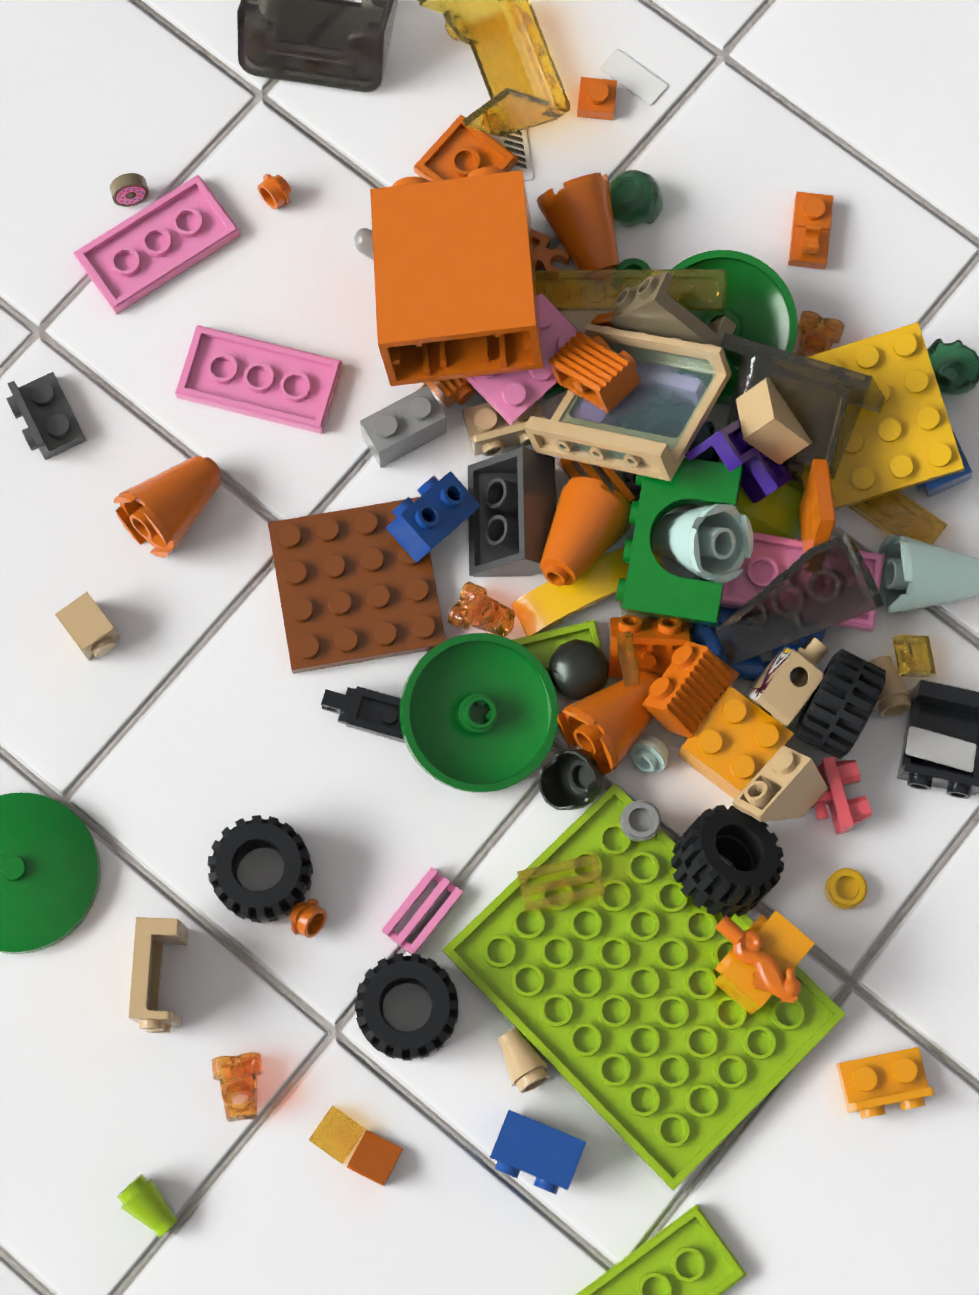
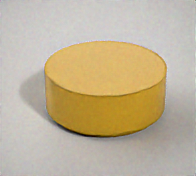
(846, 888)

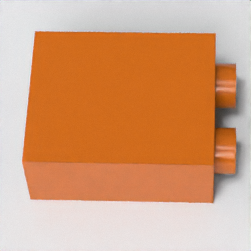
(455, 277)

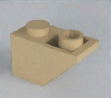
(782, 788)

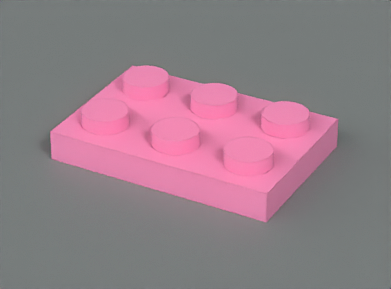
(518, 391)

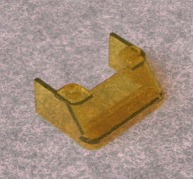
(511, 60)

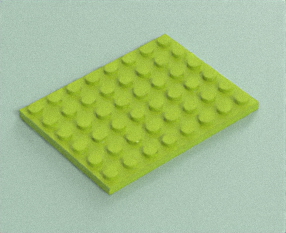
(629, 999)

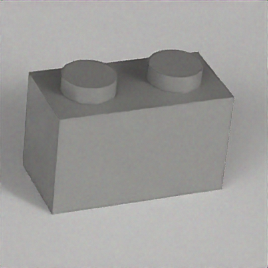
(403, 426)

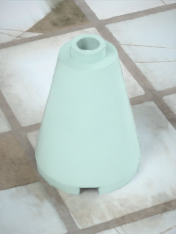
(706, 541)
(924, 574)

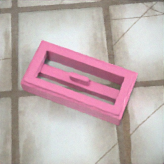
(443, 884)

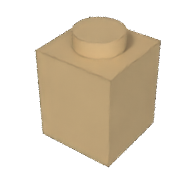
(88, 627)

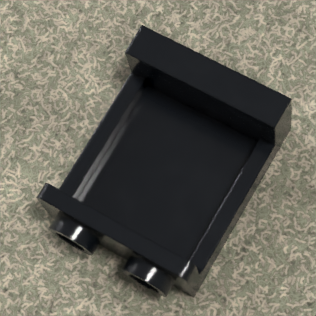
(950, 713)

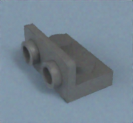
(47, 415)

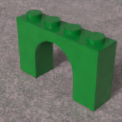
(650, 587)

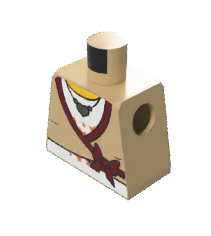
(774, 689)

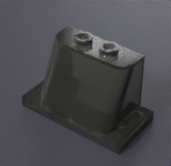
(818, 394)

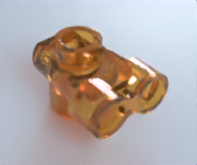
(817, 333)
(481, 612)
(236, 1077)

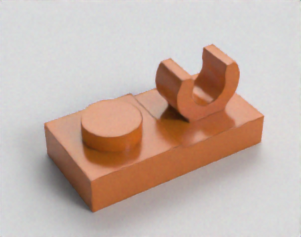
(810, 230)

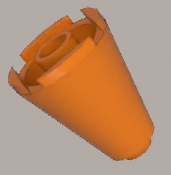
(583, 221)
(168, 503)
(583, 529)
(608, 721)

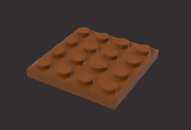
(352, 589)

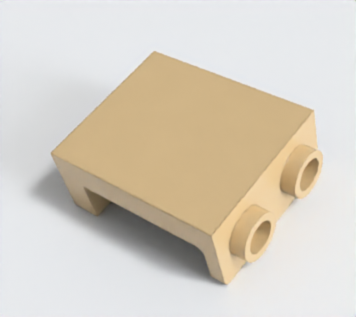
(146, 972)

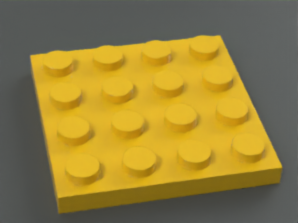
(910, 435)

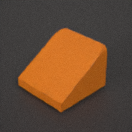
(375, 1158)

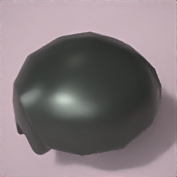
(578, 669)
(570, 780)

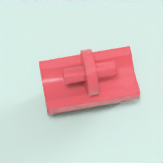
(843, 812)

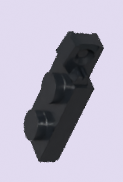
(366, 711)

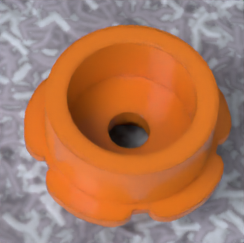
(274, 191)
(307, 918)

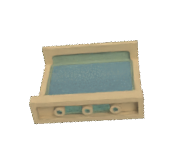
(654, 422)

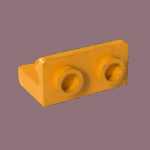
(884, 1080)

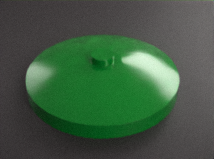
(754, 301)
(479, 712)
(45, 872)

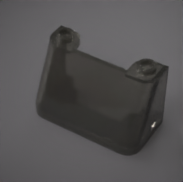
(317, 41)

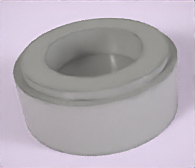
(640, 821)

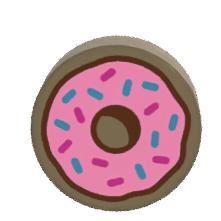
(129, 189)

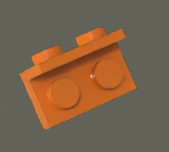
(653, 640)

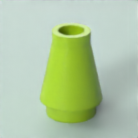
(147, 1205)

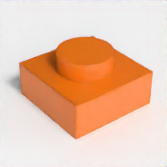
(597, 98)

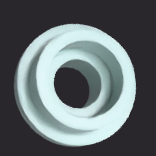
(649, 754)

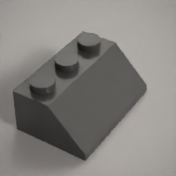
(514, 513)

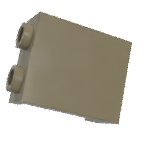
(653, 311)

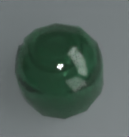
(635, 198)
(954, 366)

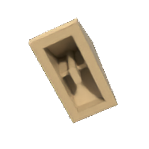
(770, 423)

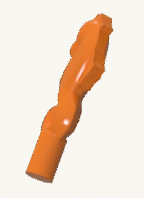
(768, 974)

